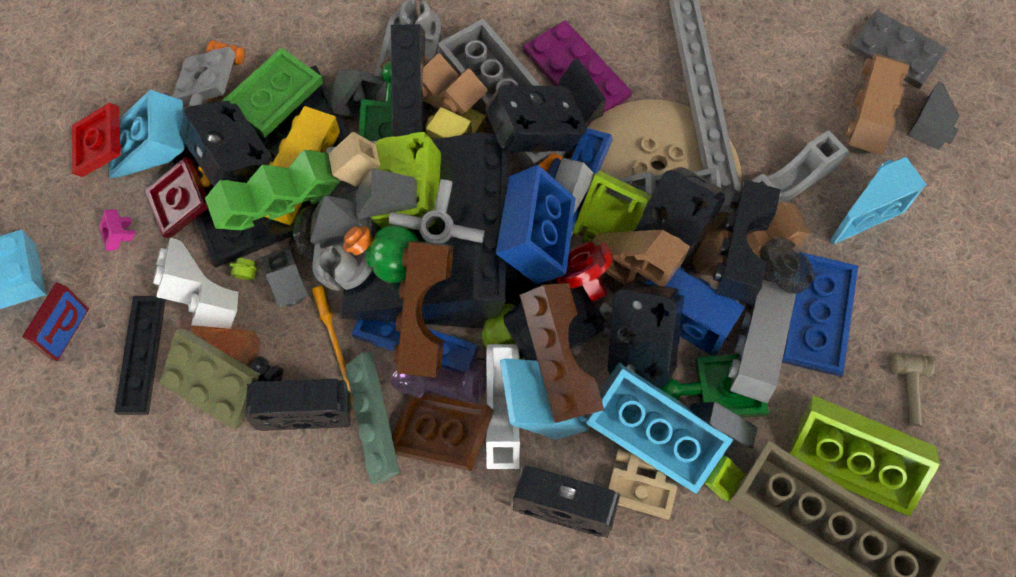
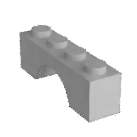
(808, 167)

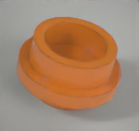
(357, 240)

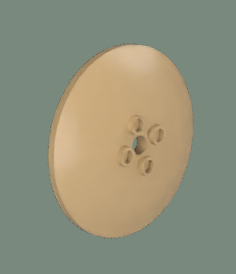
(649, 133)

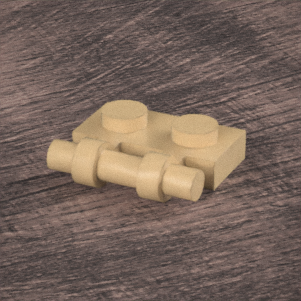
(642, 492)

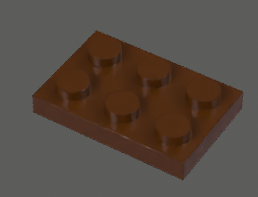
(441, 430)

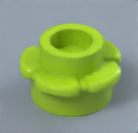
(243, 269)

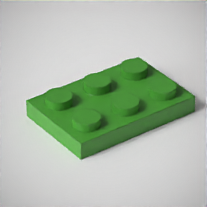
(274, 91)

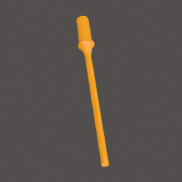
(326, 316)

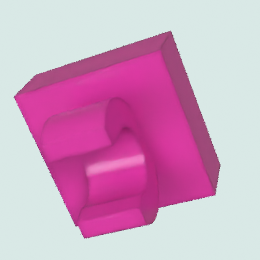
(112, 229)

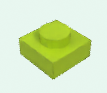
(724, 478)

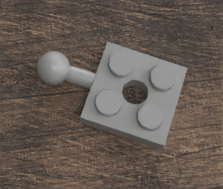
(204, 76)

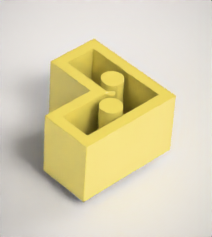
(449, 124)

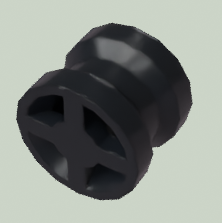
(266, 371)

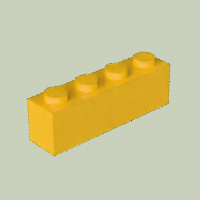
(309, 131)

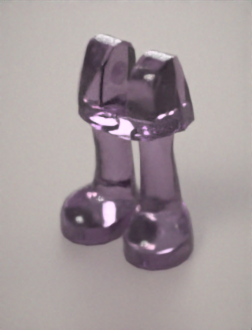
(461, 386)

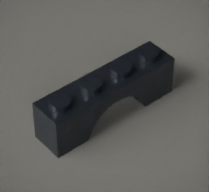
(407, 79)
(741, 270)

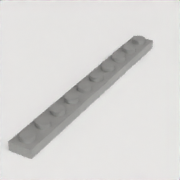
(704, 95)

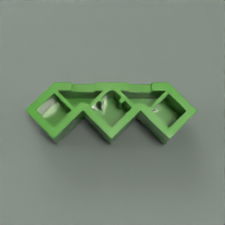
(271, 191)

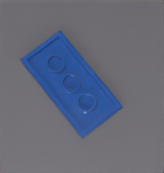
(822, 318)

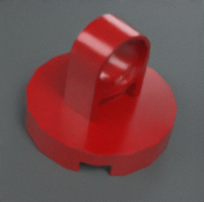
(585, 266)

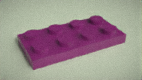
(559, 47)

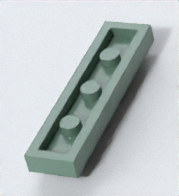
(372, 419)

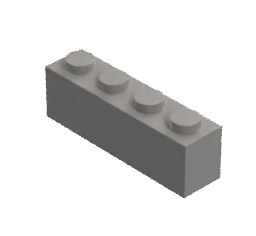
(762, 344)

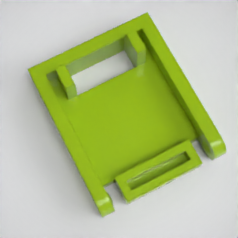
(607, 213)

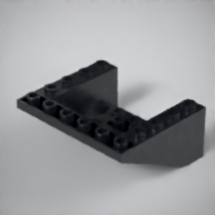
(477, 273)

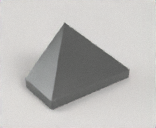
(334, 219)

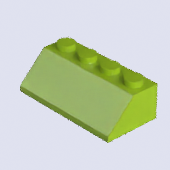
(865, 455)

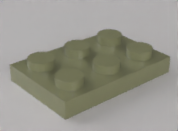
(208, 378)

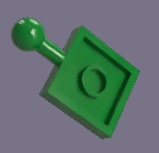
(377, 115)
(715, 386)

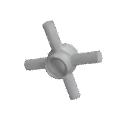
(438, 213)

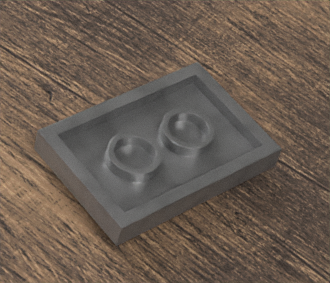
(898, 41)

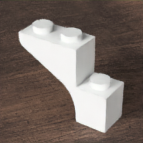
(183, 282)
(501, 437)

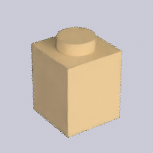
(353, 159)

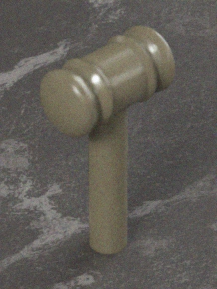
(914, 368)

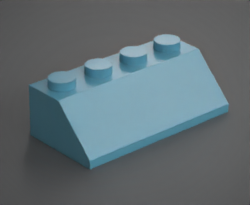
(658, 428)

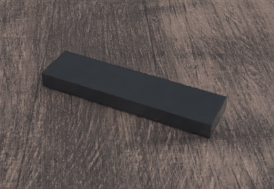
(140, 356)

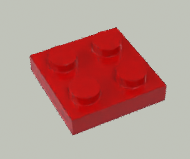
(96, 140)

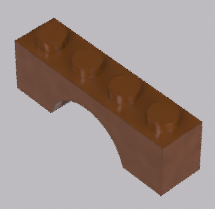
(419, 349)
(567, 386)

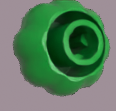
(387, 252)

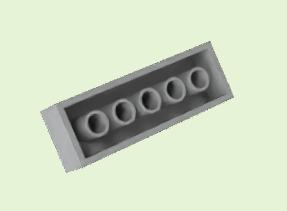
(494, 66)

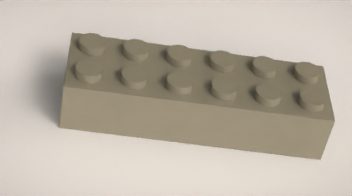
(831, 521)

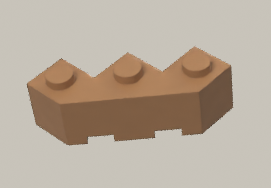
(446, 87)
(877, 103)
(786, 224)
(644, 253)

